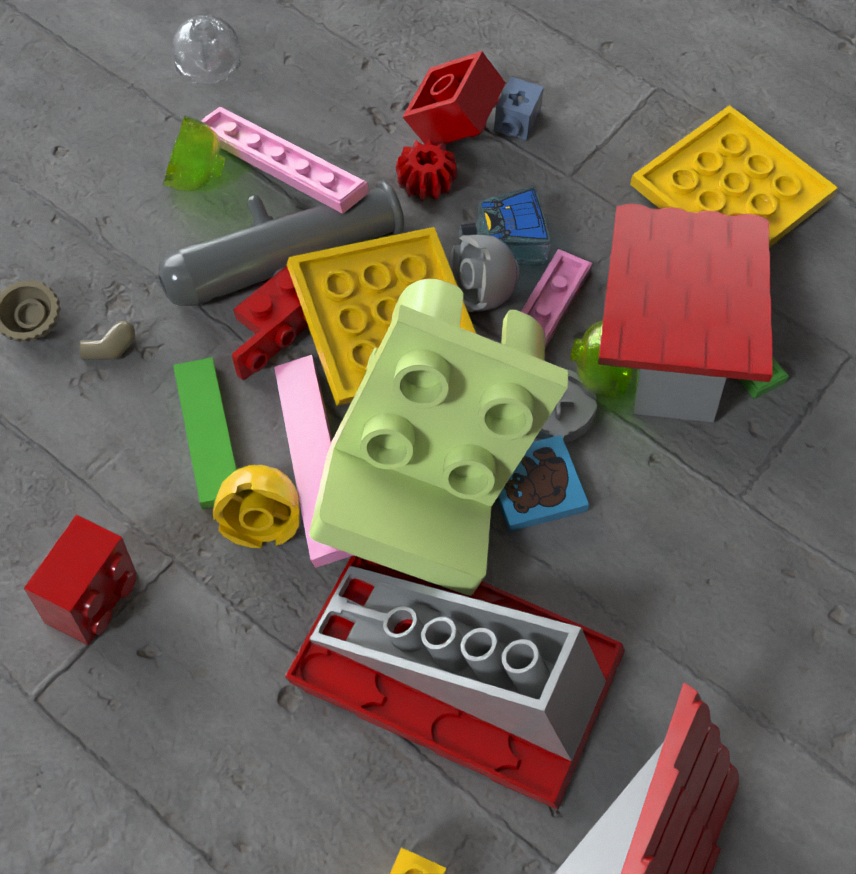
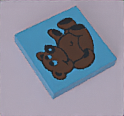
(542, 487)

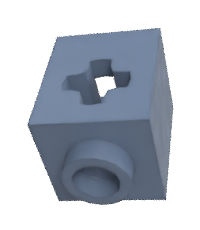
(517, 116)

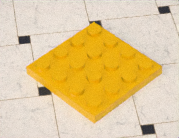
(735, 171)
(352, 297)

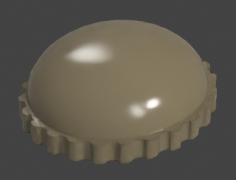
(28, 310)

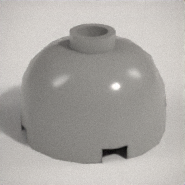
(483, 271)

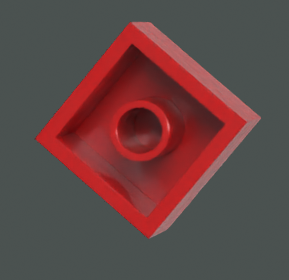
(455, 99)
(82, 580)

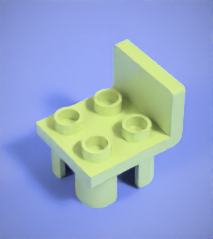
(434, 439)

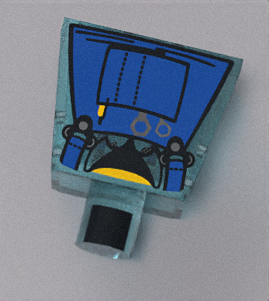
(517, 222)

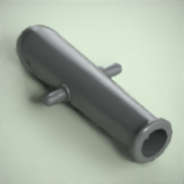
(261, 251)

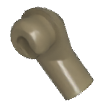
(112, 345)

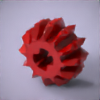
(426, 170)

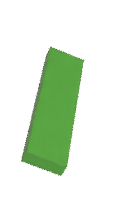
(205, 427)

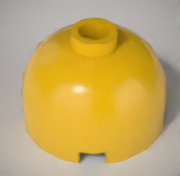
(257, 506)

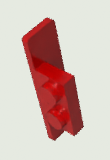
(274, 317)

